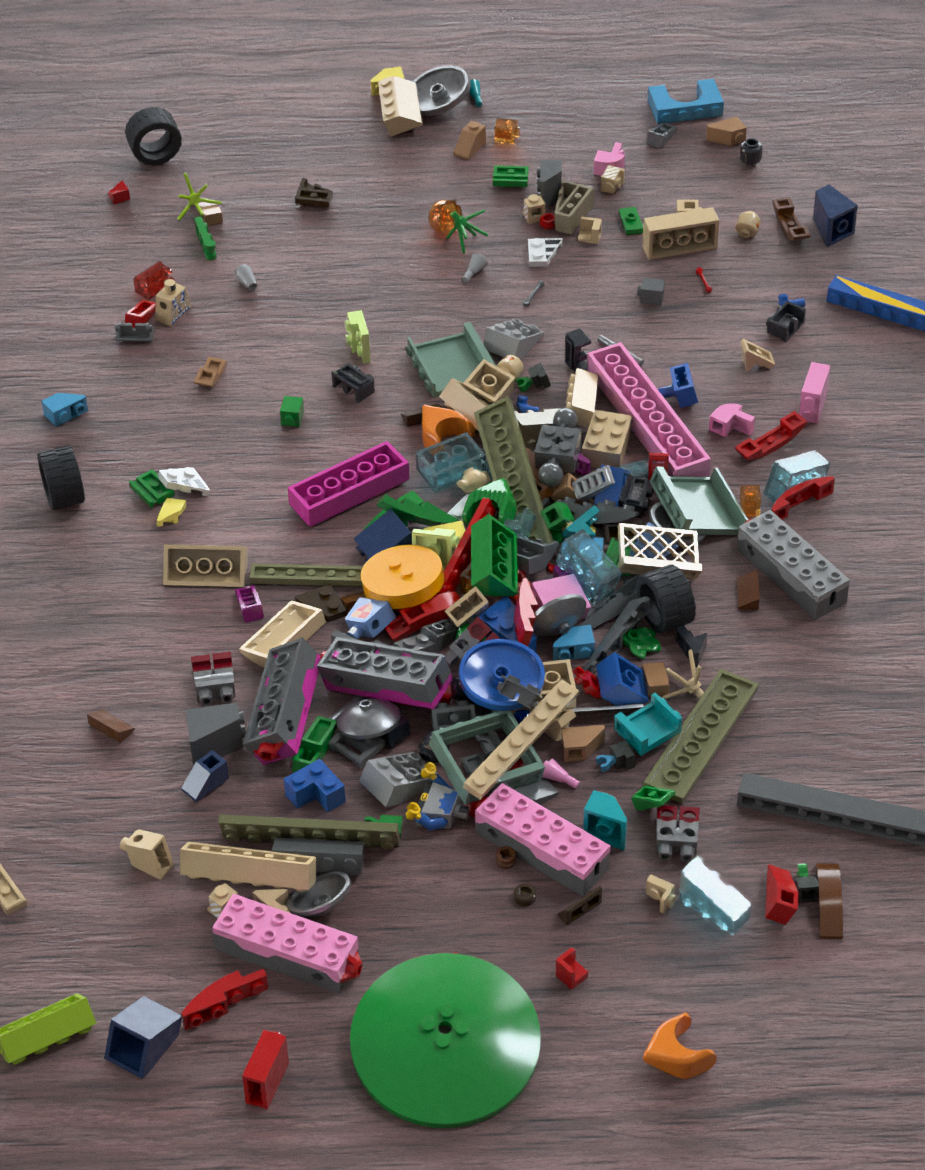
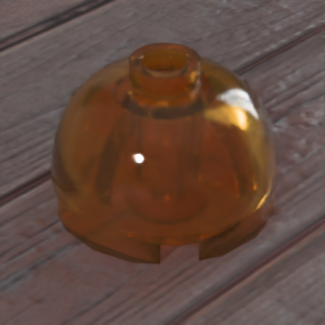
(440, 217)

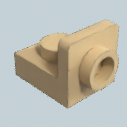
(661, 890)

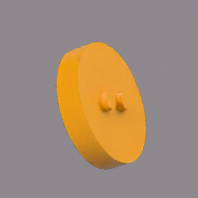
(403, 576)

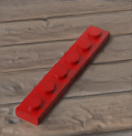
(462, 555)

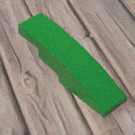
(423, 514)

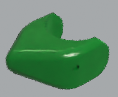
(500, 496)

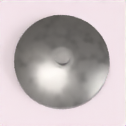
(441, 89)

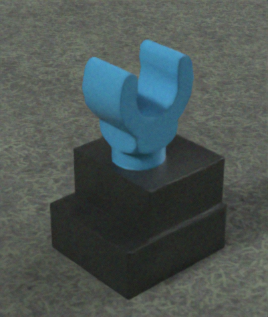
(621, 756)

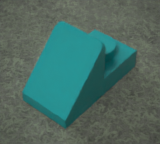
(583, 522)

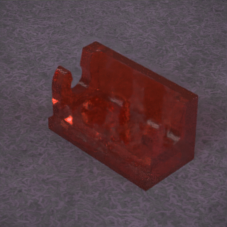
(152, 280)

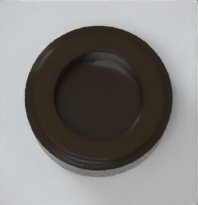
(525, 894)

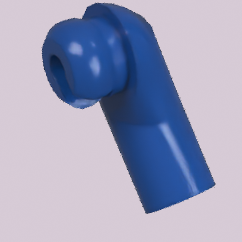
(784, 297)
(523, 406)

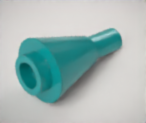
(474, 92)

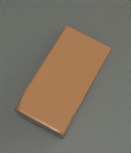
(212, 213)
(656, 679)

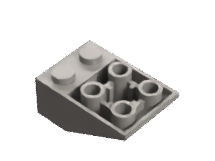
(511, 338)
(394, 778)

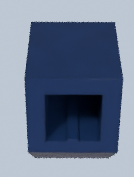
(205, 776)

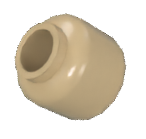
(748, 224)
(511, 365)

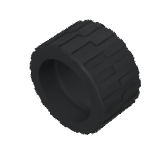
(160, 150)
(61, 477)
(670, 598)

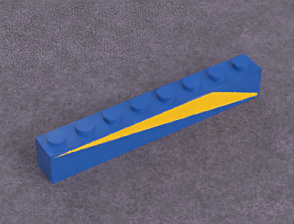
(877, 302)

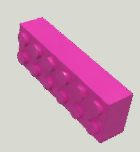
(348, 483)

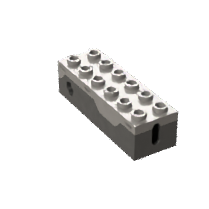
(793, 564)

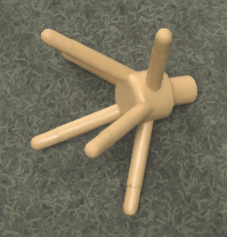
(692, 685)

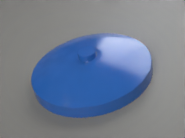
(487, 661)

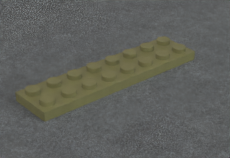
(702, 734)
(259, 828)

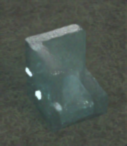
(522, 524)

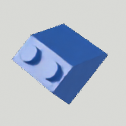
(621, 681)

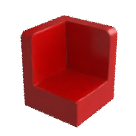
(569, 970)

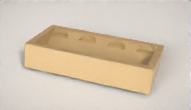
(289, 624)

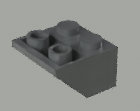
(549, 181)

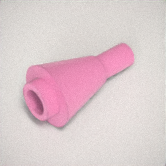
(555, 772)

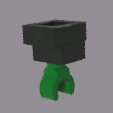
(537, 377)
(807, 886)

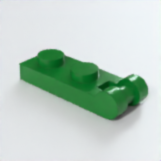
(206, 240)

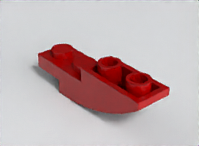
(416, 617)
(214, 999)

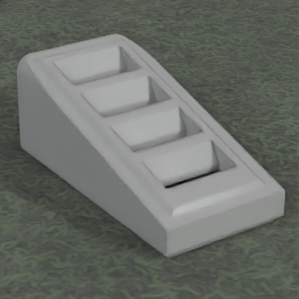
(581, 485)

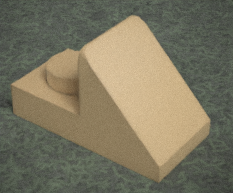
(754, 354)
(561, 721)
(275, 898)

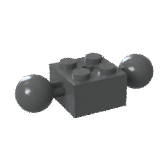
(558, 448)

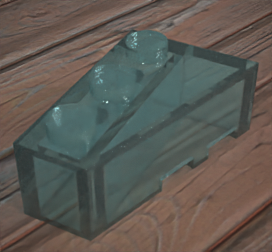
(794, 470)
(711, 898)

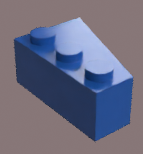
(501, 621)

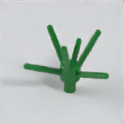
(460, 223)

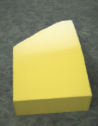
(170, 511)

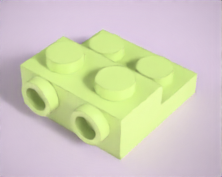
(358, 335)
(440, 541)

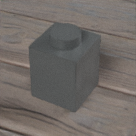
(651, 291)

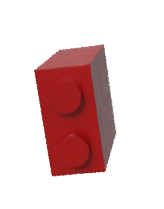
(265, 1069)

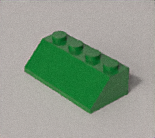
(493, 558)

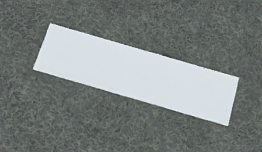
(608, 707)

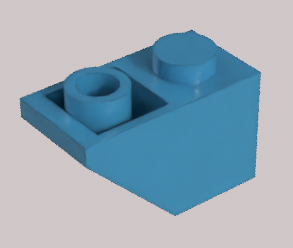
(64, 407)
(575, 644)

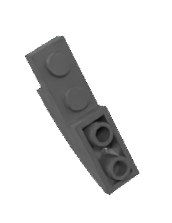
(608, 511)
(432, 637)

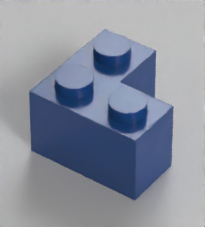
(613, 492)
(317, 783)

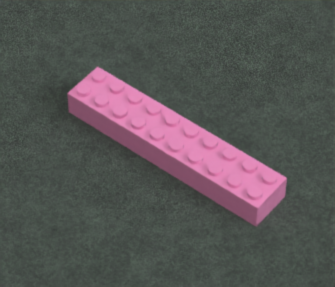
(652, 416)

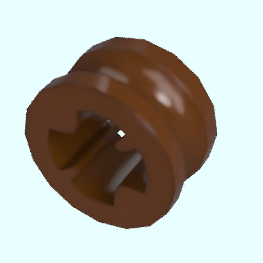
(505, 851)

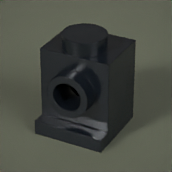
(400, 732)

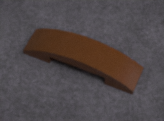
(788, 220)
(830, 901)

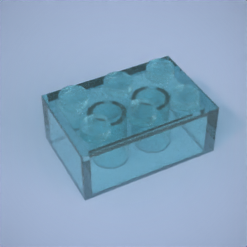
(446, 461)
(589, 565)

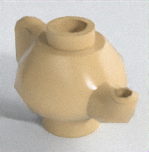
(473, 480)

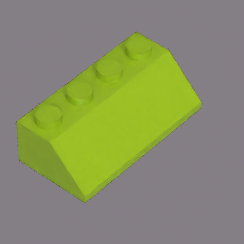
(45, 1027)

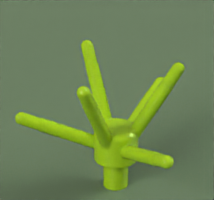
(194, 198)

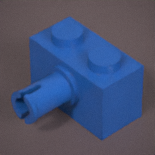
(681, 387)

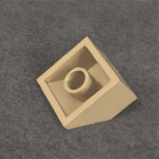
(490, 382)

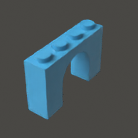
(669, 110)

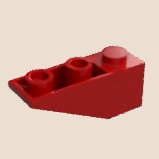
(780, 895)

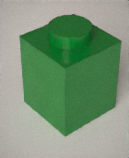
(292, 411)
(557, 516)

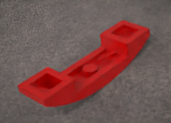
(774, 439)
(816, 488)

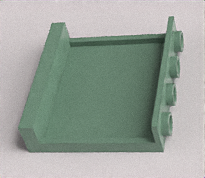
(447, 358)
(699, 503)

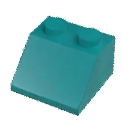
(605, 820)

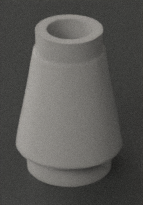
(246, 277)

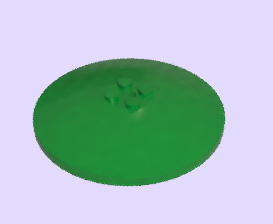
(448, 1076)

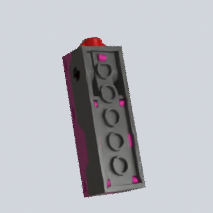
(385, 672)
(282, 701)

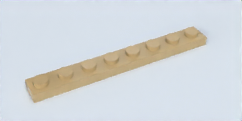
(520, 739)

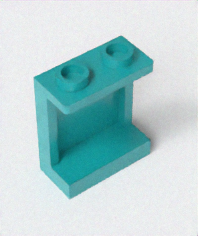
(649, 725)

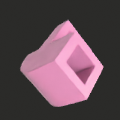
(603, 159)
(731, 417)

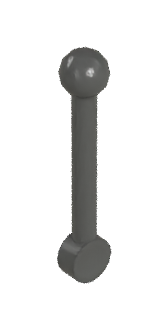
(526, 302)

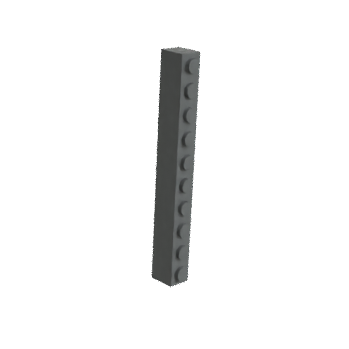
(832, 809)

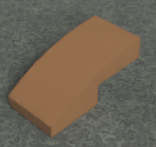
(211, 372)

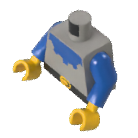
(437, 804)

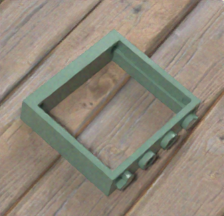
(479, 725)

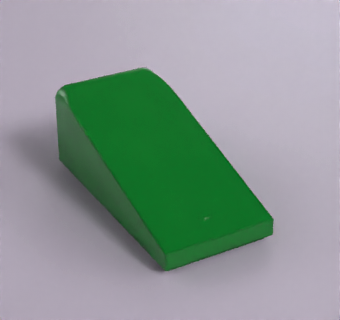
(651, 797)

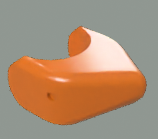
(441, 423)
(673, 1058)

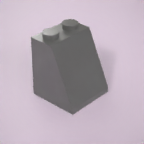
(215, 729)

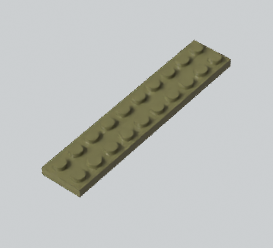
(510, 460)

